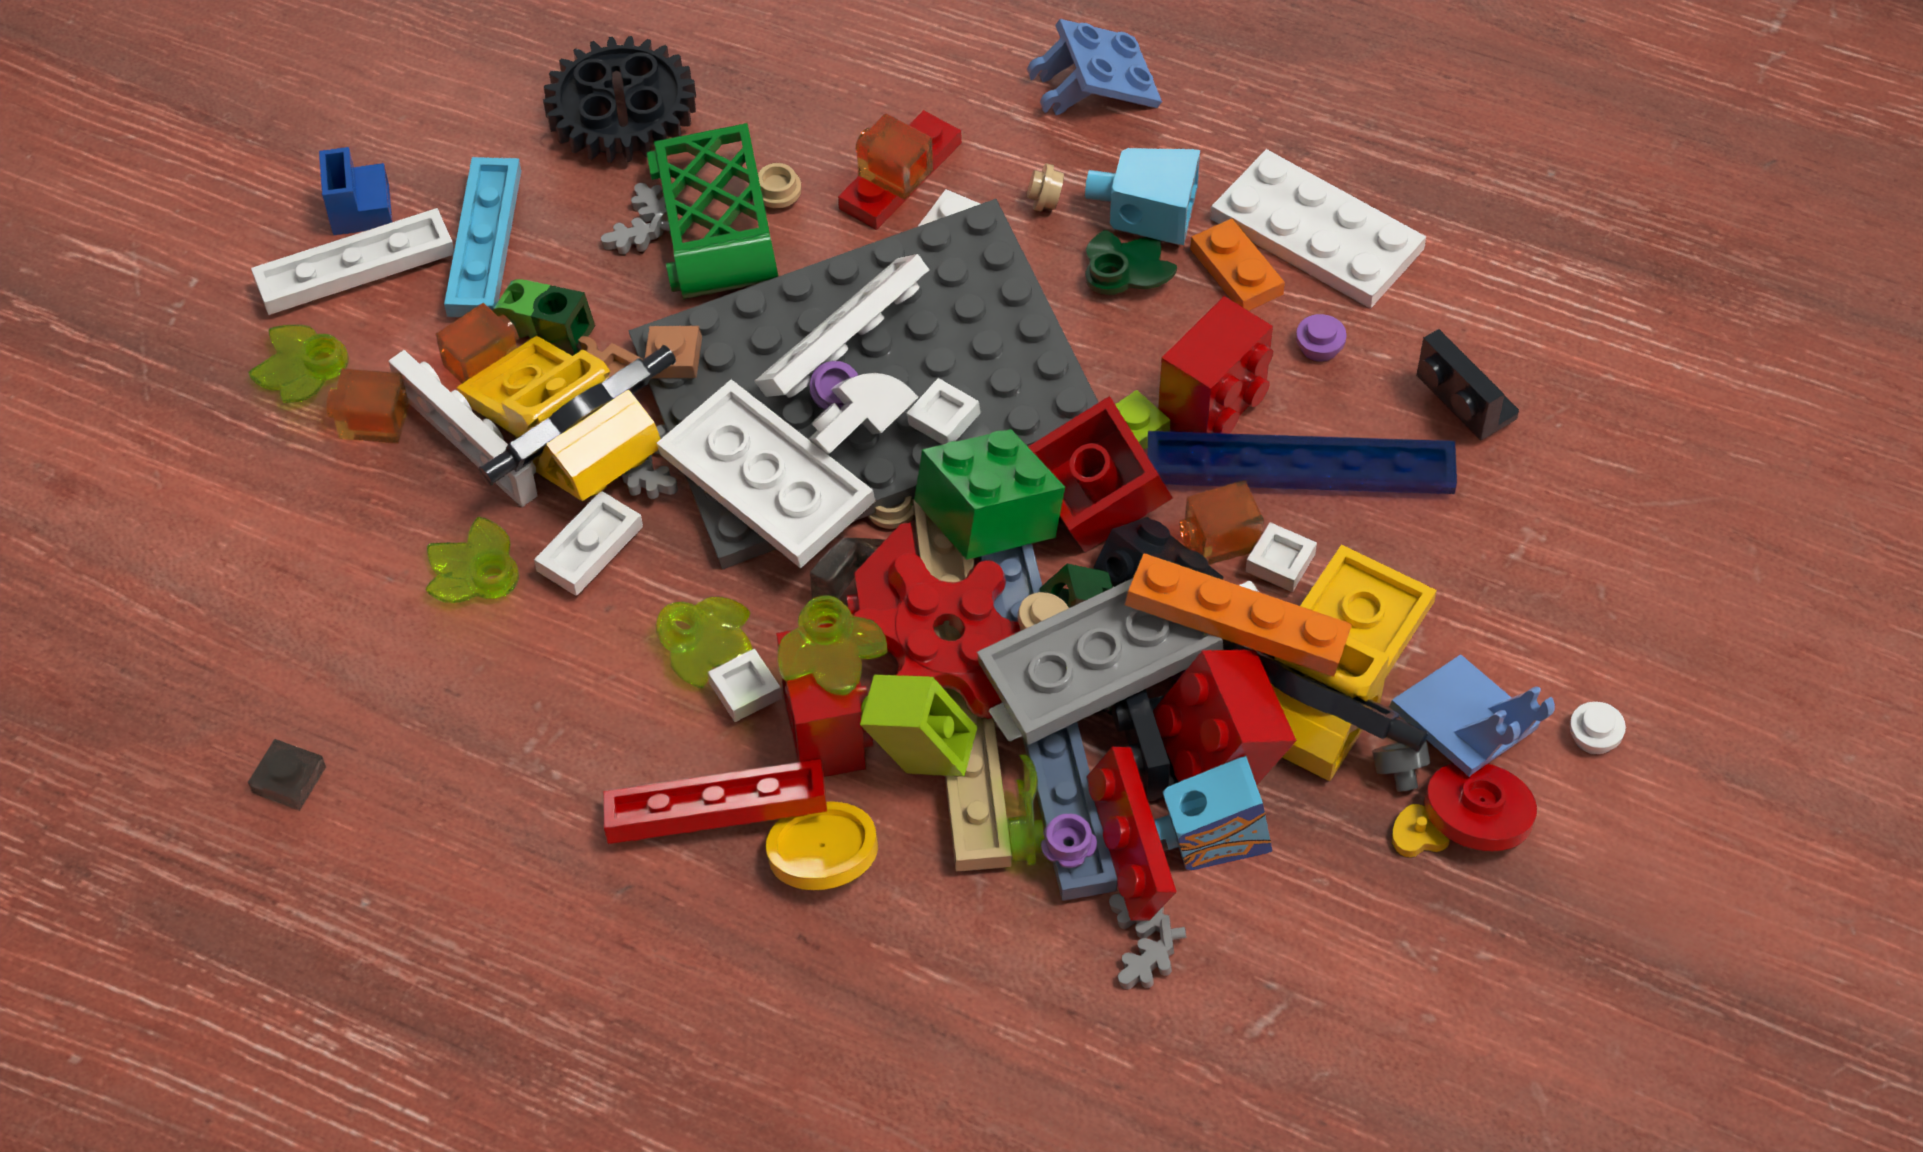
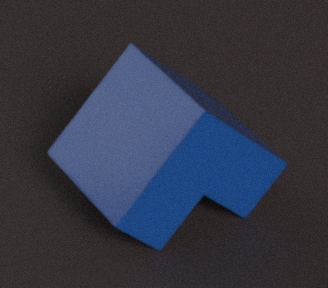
(354, 196)

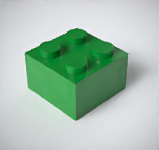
(989, 493)

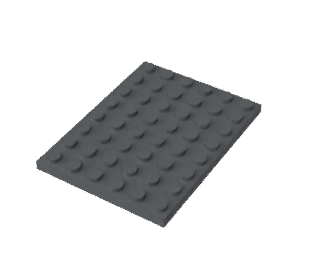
(970, 323)

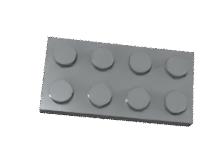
(1086, 661)

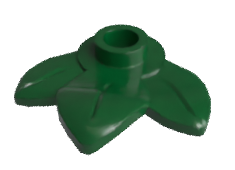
(1125, 265)

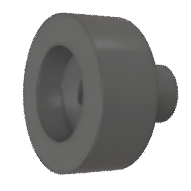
(1402, 763)

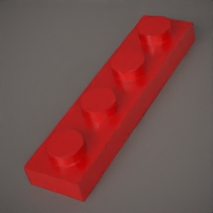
(714, 801)

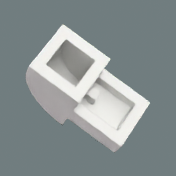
(868, 400)

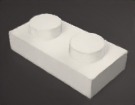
(588, 543)

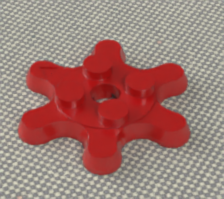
(927, 604)

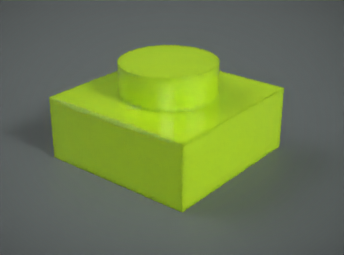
(1142, 416)

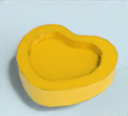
(1416, 833)

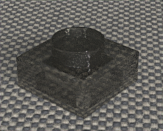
(287, 774)

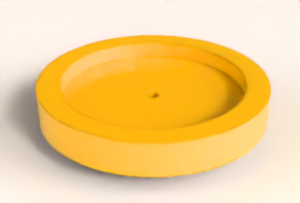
(822, 847)

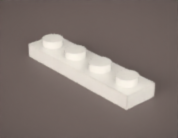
(352, 261)
(828, 340)
(455, 420)

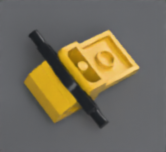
(567, 414)
(1331, 710)

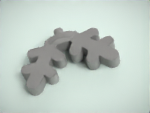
(651, 207)
(653, 480)
(1153, 953)

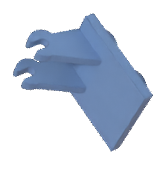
(1104, 63)
(1470, 714)

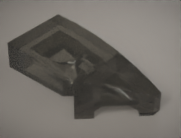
(839, 565)

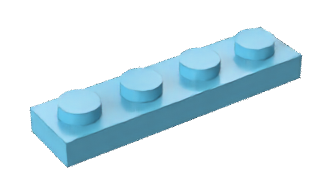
(483, 235)

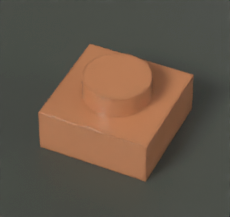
(684, 344)

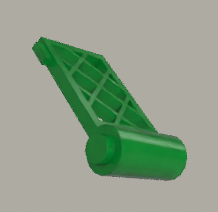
(724, 256)

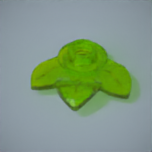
(301, 362)
(465, 567)
(710, 641)
(830, 652)
(1023, 830)

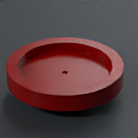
(1481, 810)

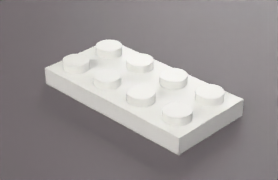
(1319, 228)
(766, 473)

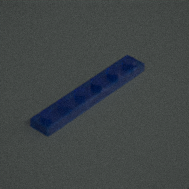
(1304, 462)

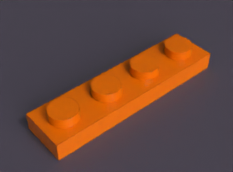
(1238, 614)

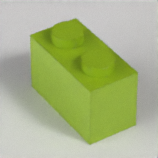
(918, 725)

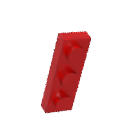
(874, 204)
(1131, 834)

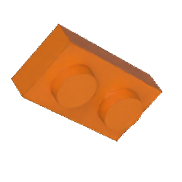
(1237, 265)

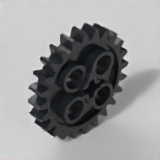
(583, 100)

